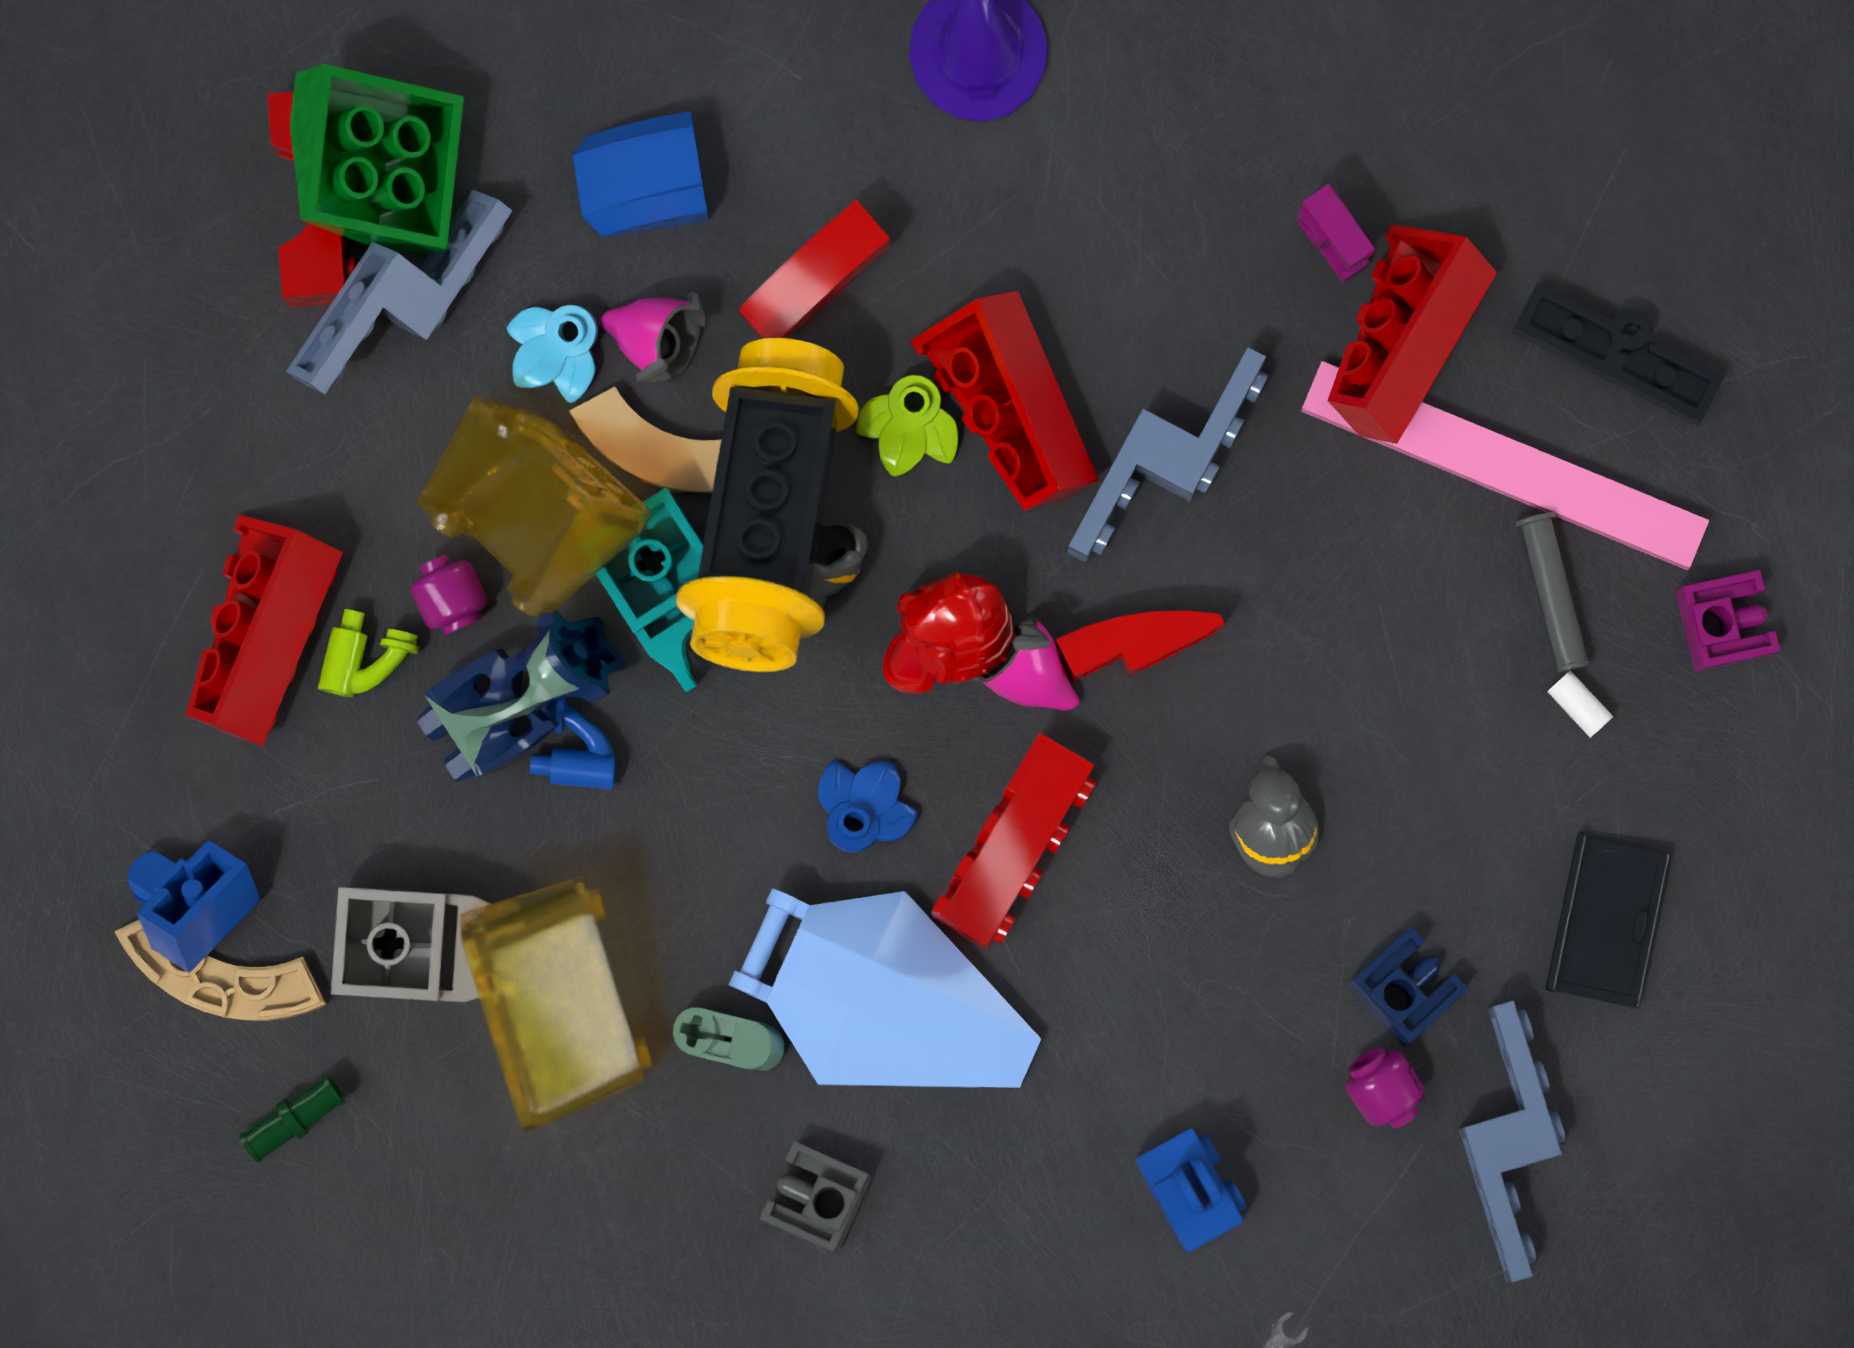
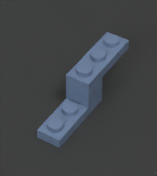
(400, 291)
(1168, 456)
(1512, 1141)

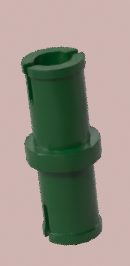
(292, 1118)

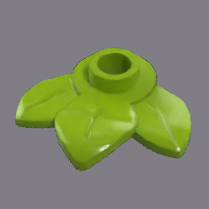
(909, 433)

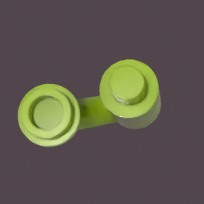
(345, 652)

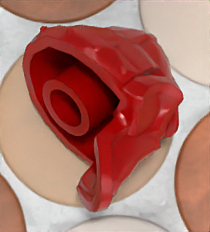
(948, 634)

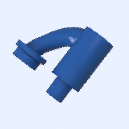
(577, 767)

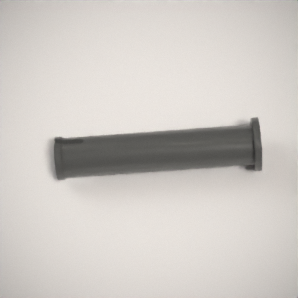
(1554, 591)

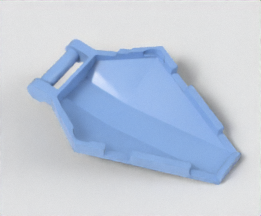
(885, 998)

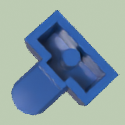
(191, 902)
(1191, 1189)

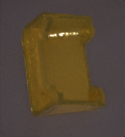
(531, 502)
(552, 1001)

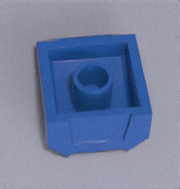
(641, 176)

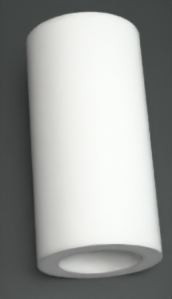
(1580, 704)

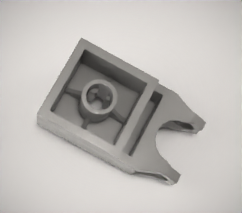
(433, 954)

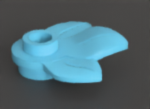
(549, 355)

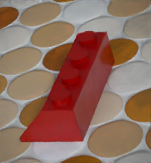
(1408, 328)
(1010, 398)
(260, 627)
(1014, 842)

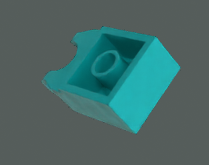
(649, 598)

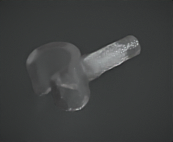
(1278, 1339)

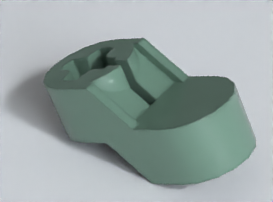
(704, 1033)

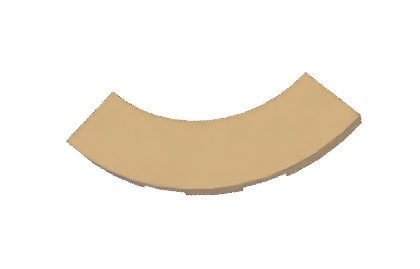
(644, 449)
(226, 988)

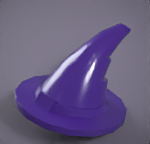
(978, 56)

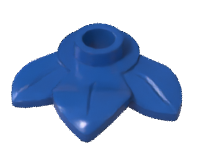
(865, 797)

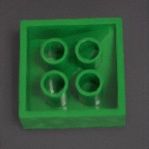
(375, 157)

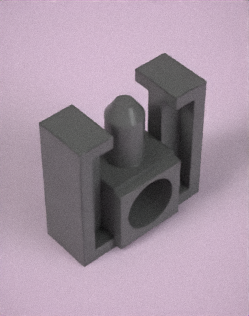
(832, 1176)

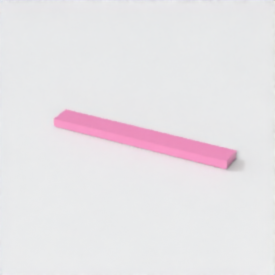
(1534, 478)

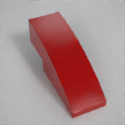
(816, 273)
(1135, 640)

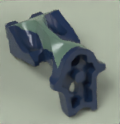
(485, 722)

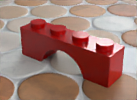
(315, 260)

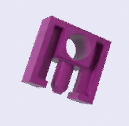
(1335, 233)
(1715, 598)

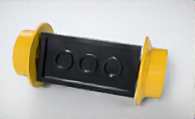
(767, 505)

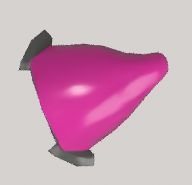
(649, 327)
(1032, 671)

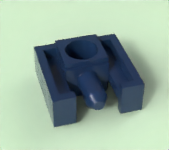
(1420, 1009)

